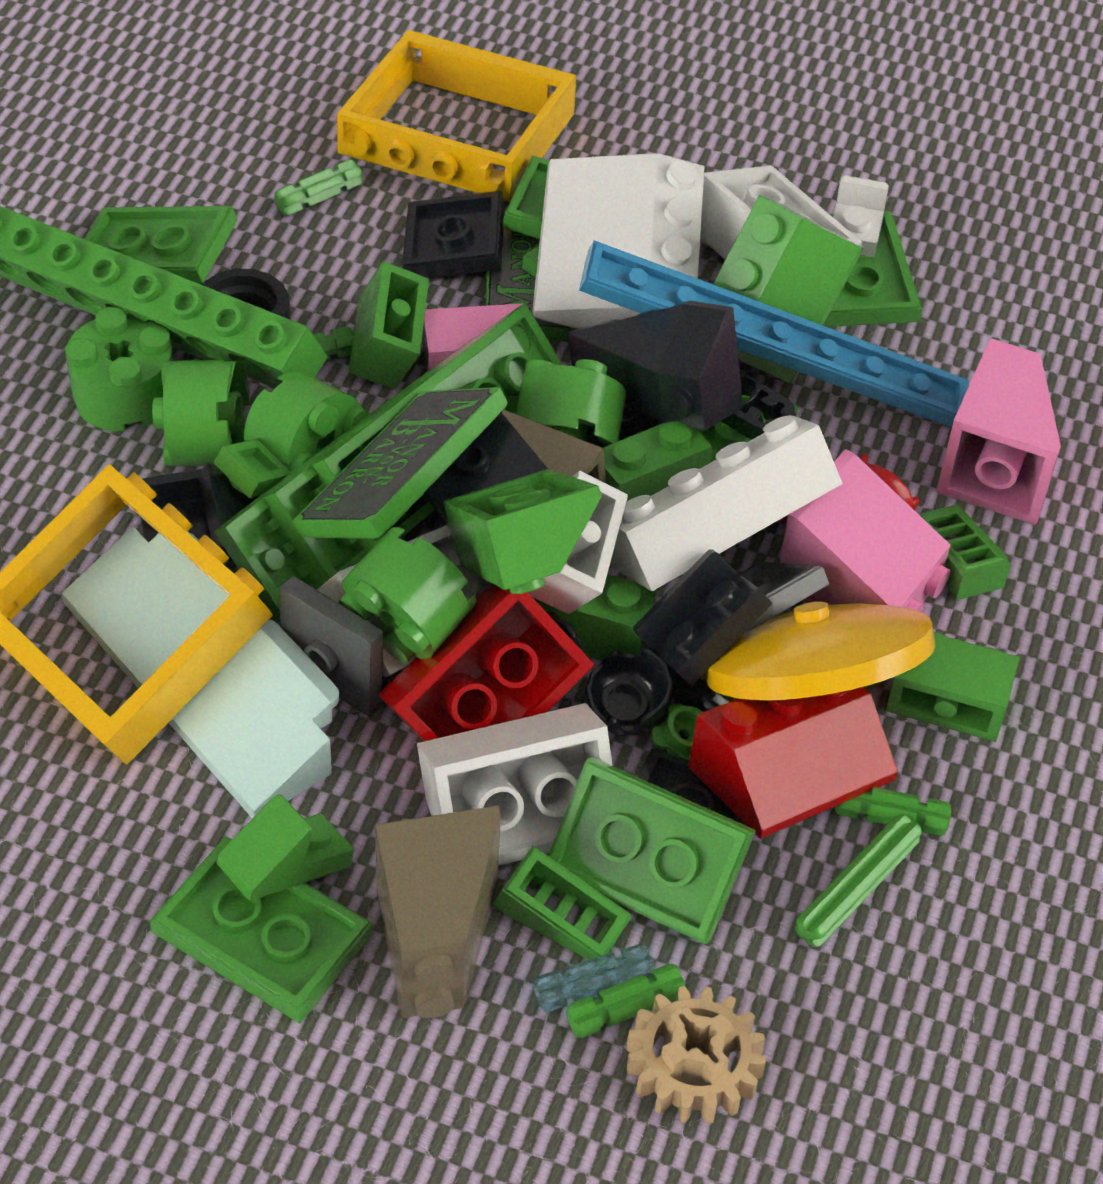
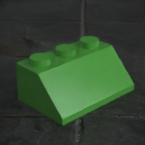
(789, 266)
(521, 527)

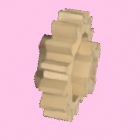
(695, 1054)

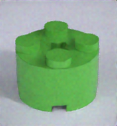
(117, 368)
(573, 400)
(200, 409)
(300, 417)
(408, 595)

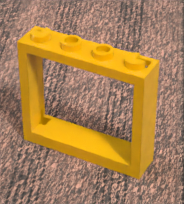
(468, 73)
(187, 668)

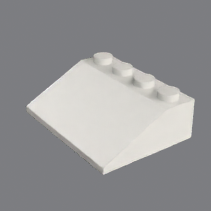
(624, 201)
(723, 501)

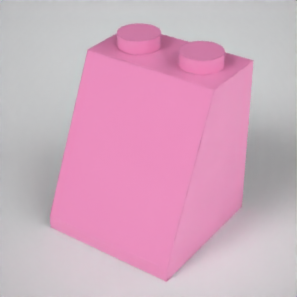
(1003, 436)
(867, 543)

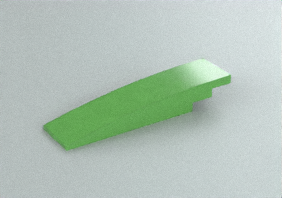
(263, 532)

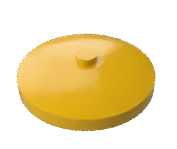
(823, 651)

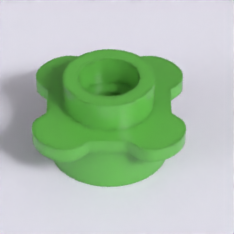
(678, 719)

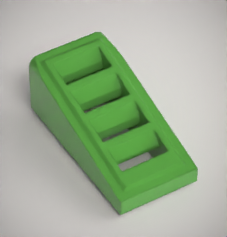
(990, 564)
(557, 879)

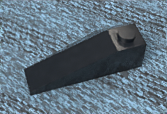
(670, 361)

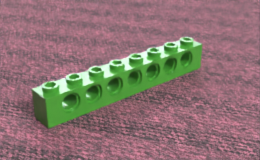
(196, 316)

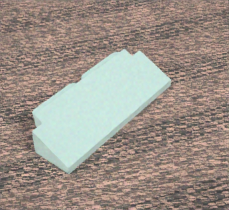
(257, 715)

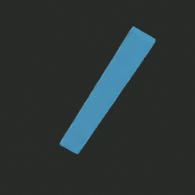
(780, 335)

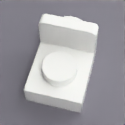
(861, 209)

